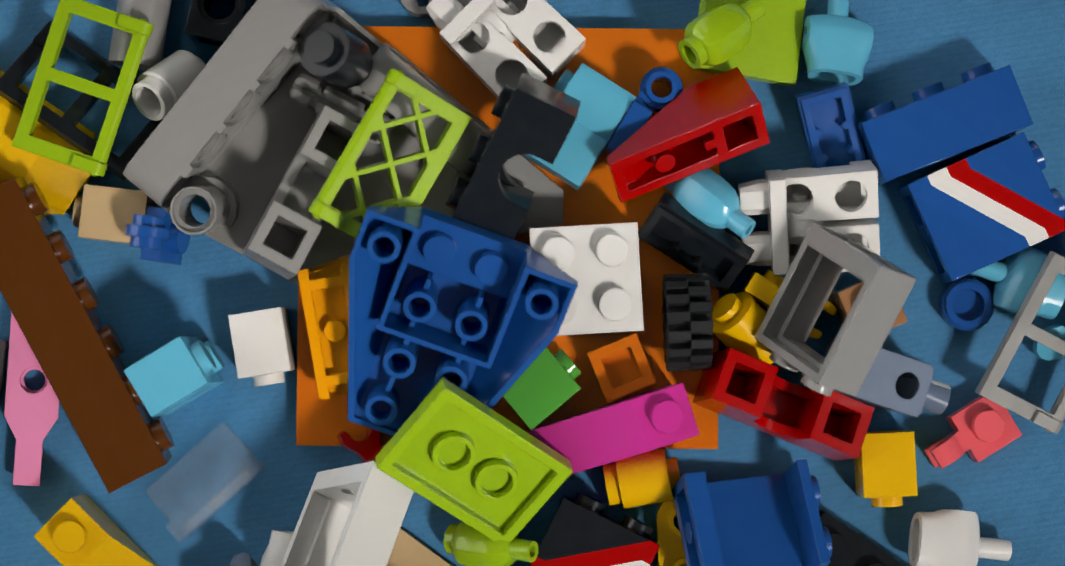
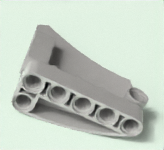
(241, 130)

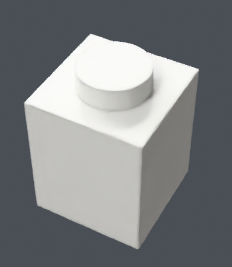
(262, 345)

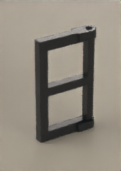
(66, 125)

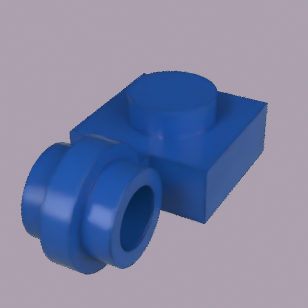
(157, 236)

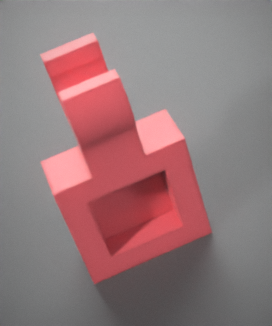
(978, 429)

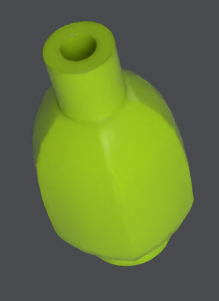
(719, 33)
(476, 549)

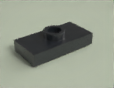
(695, 244)

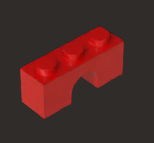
(755, 396)

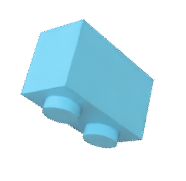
(175, 374)

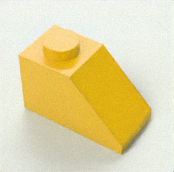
(88, 537)

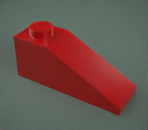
(689, 135)

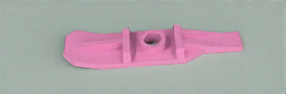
(26, 410)

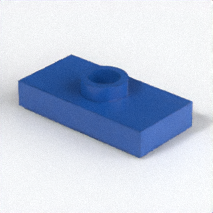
(829, 126)

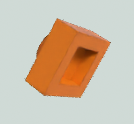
(621, 367)

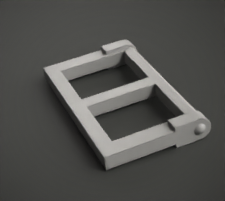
(1021, 327)

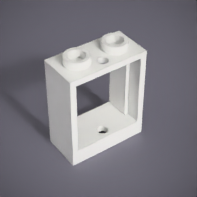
(349, 518)

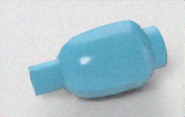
(712, 202)

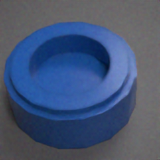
(966, 305)

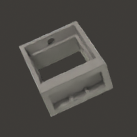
(804, 296)

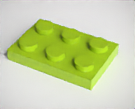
(473, 463)

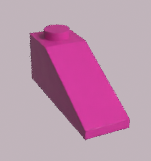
(622, 428)

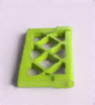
(373, 121)

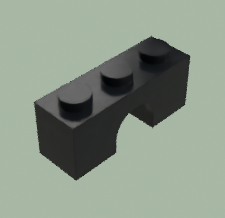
(530, 122)

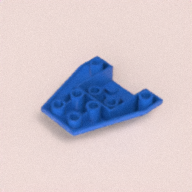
(442, 304)

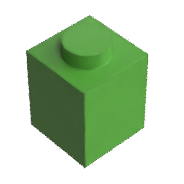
(543, 387)

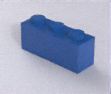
(943, 122)

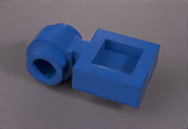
(645, 104)

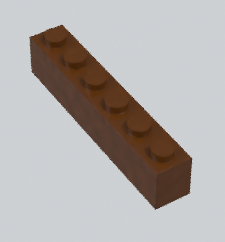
(72, 343)

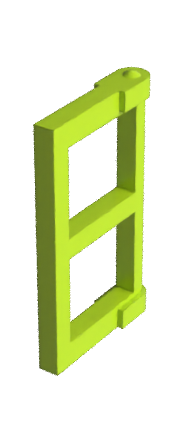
(46, 73)

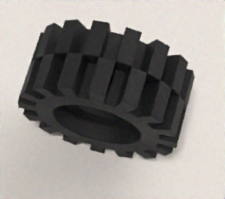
(687, 322)

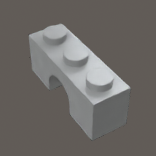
(287, 226)

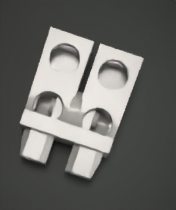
(485, 35)
(793, 199)

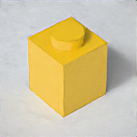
(886, 467)

